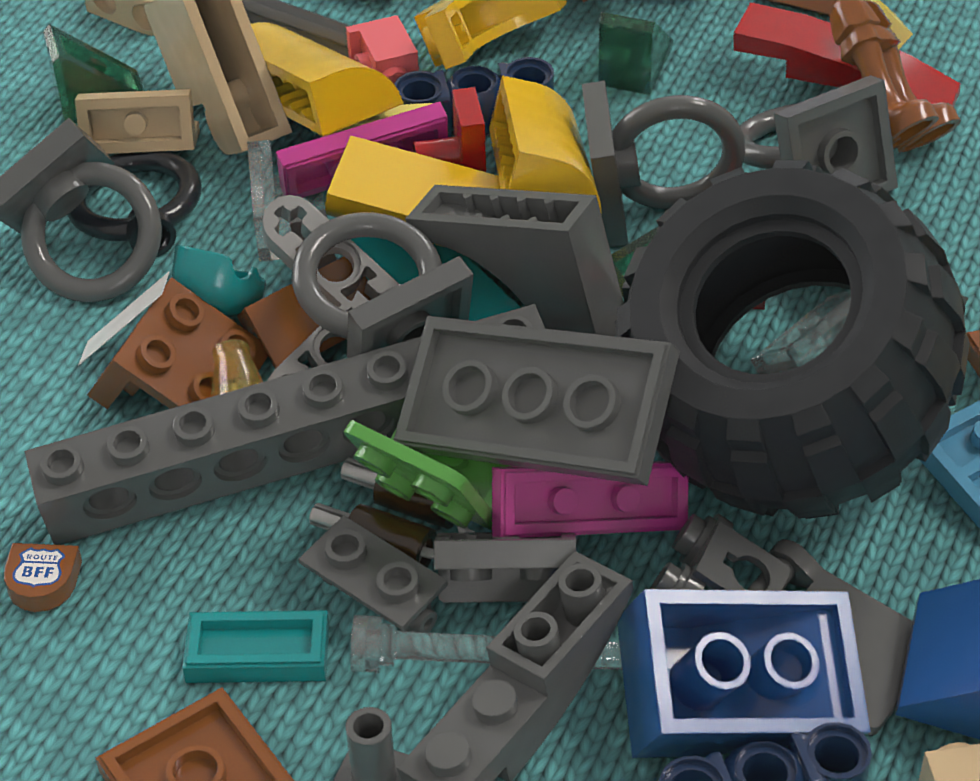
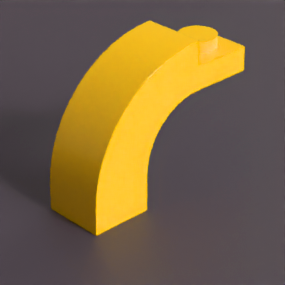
(460, 27)

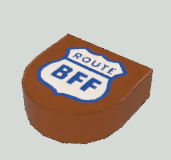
(41, 575)

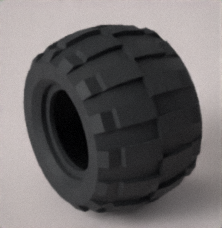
(854, 409)

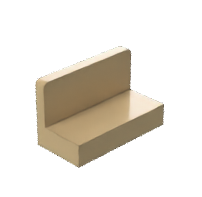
(139, 120)

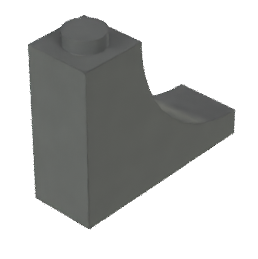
(537, 243)

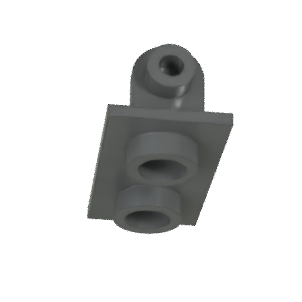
(376, 575)

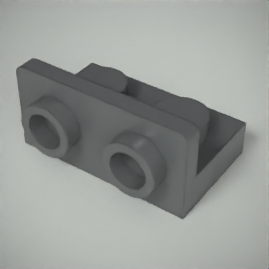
(497, 567)

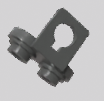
(703, 550)

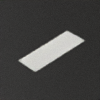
(124, 317)

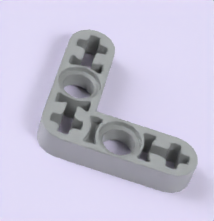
(285, 249)

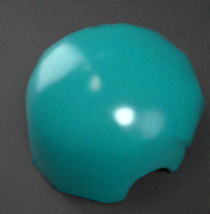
(215, 280)

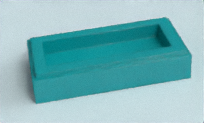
(256, 646)

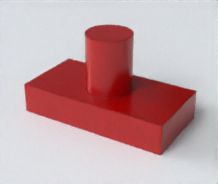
(468, 144)

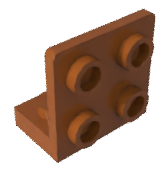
(172, 351)

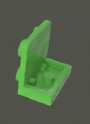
(455, 485)

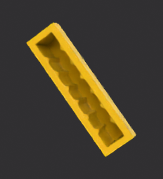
(322, 85)
(538, 141)
(392, 179)

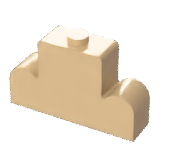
(218, 58)

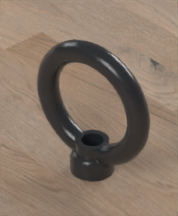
(171, 213)

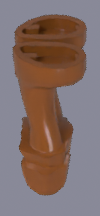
(872, 46)

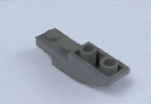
(530, 681)

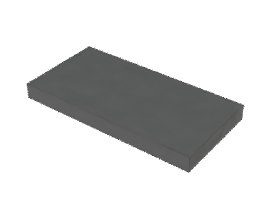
(538, 398)

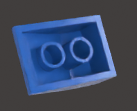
(736, 668)

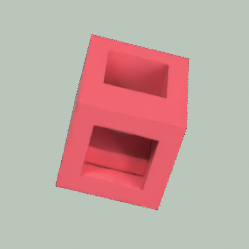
(383, 47)

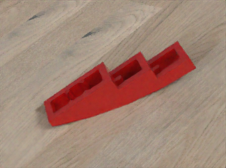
(815, 57)

